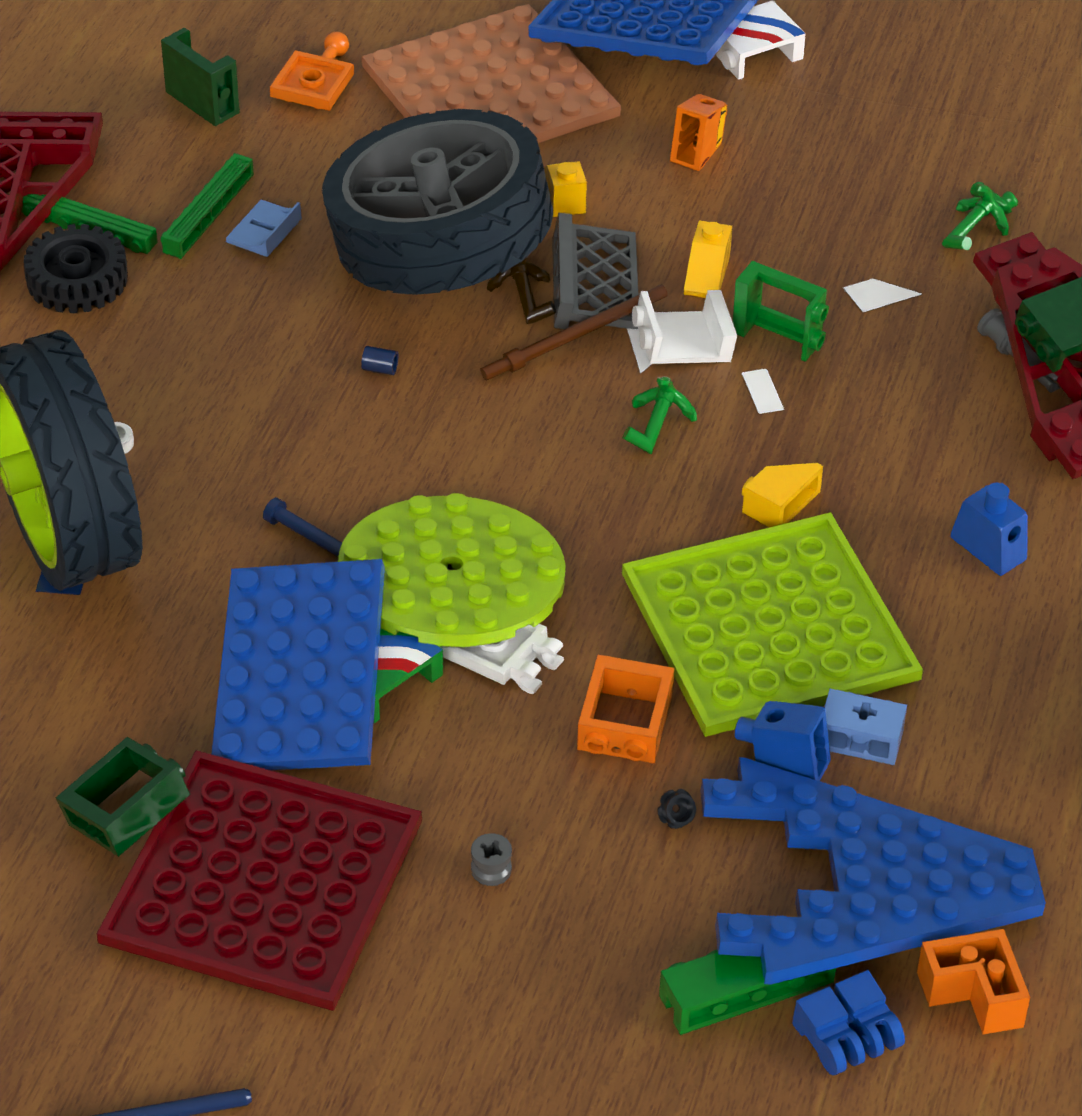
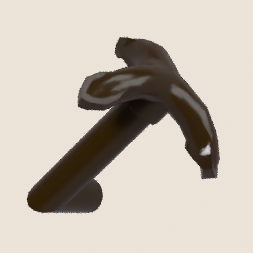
(520, 275)

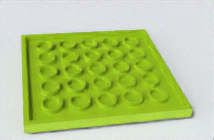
(769, 621)

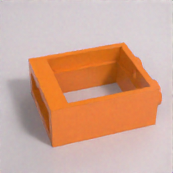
(633, 681)

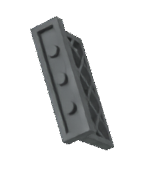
(569, 271)

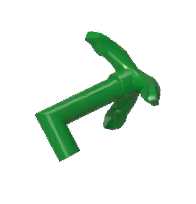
(981, 207)
(664, 396)

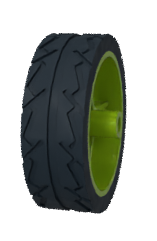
(65, 463)

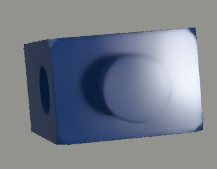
(993, 528)
(789, 737)

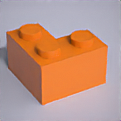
(977, 970)

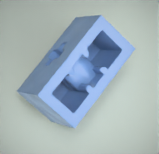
(864, 726)

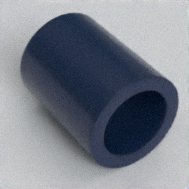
(379, 360)

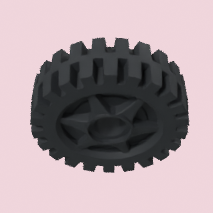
(75, 268)

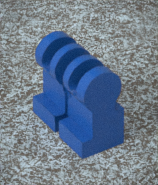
(832, 1017)

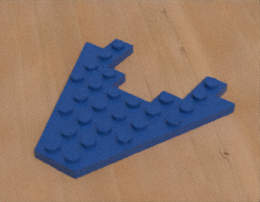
(892, 871)

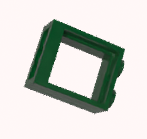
(140, 812)

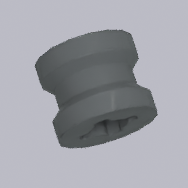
(498, 866)

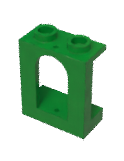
(750, 312)

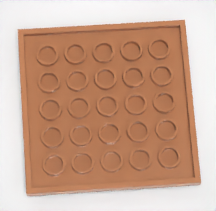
(497, 70)

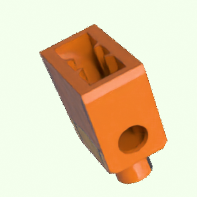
(699, 121)

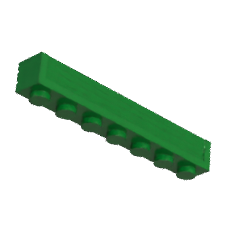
(207, 206)
(66, 212)

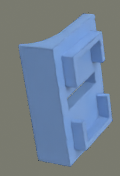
(264, 227)

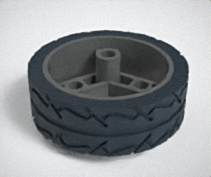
(438, 201)

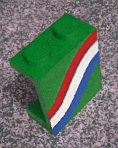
(400, 659)

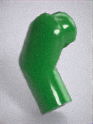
(1006, 201)

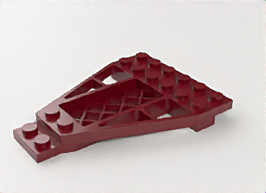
(35, 140)
(1015, 273)

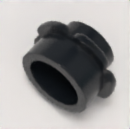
(686, 810)

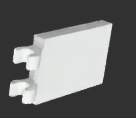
(511, 657)

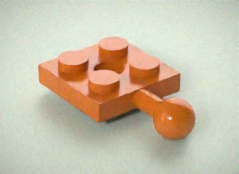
(331, 75)

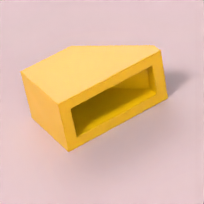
(566, 187)
(708, 258)
(781, 492)

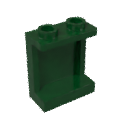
(198, 83)
(1053, 323)

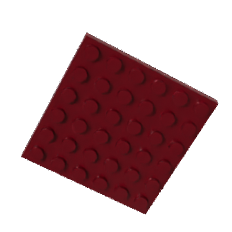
(262, 880)

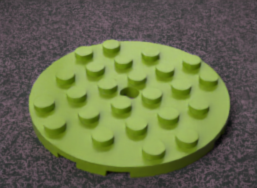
(503, 559)

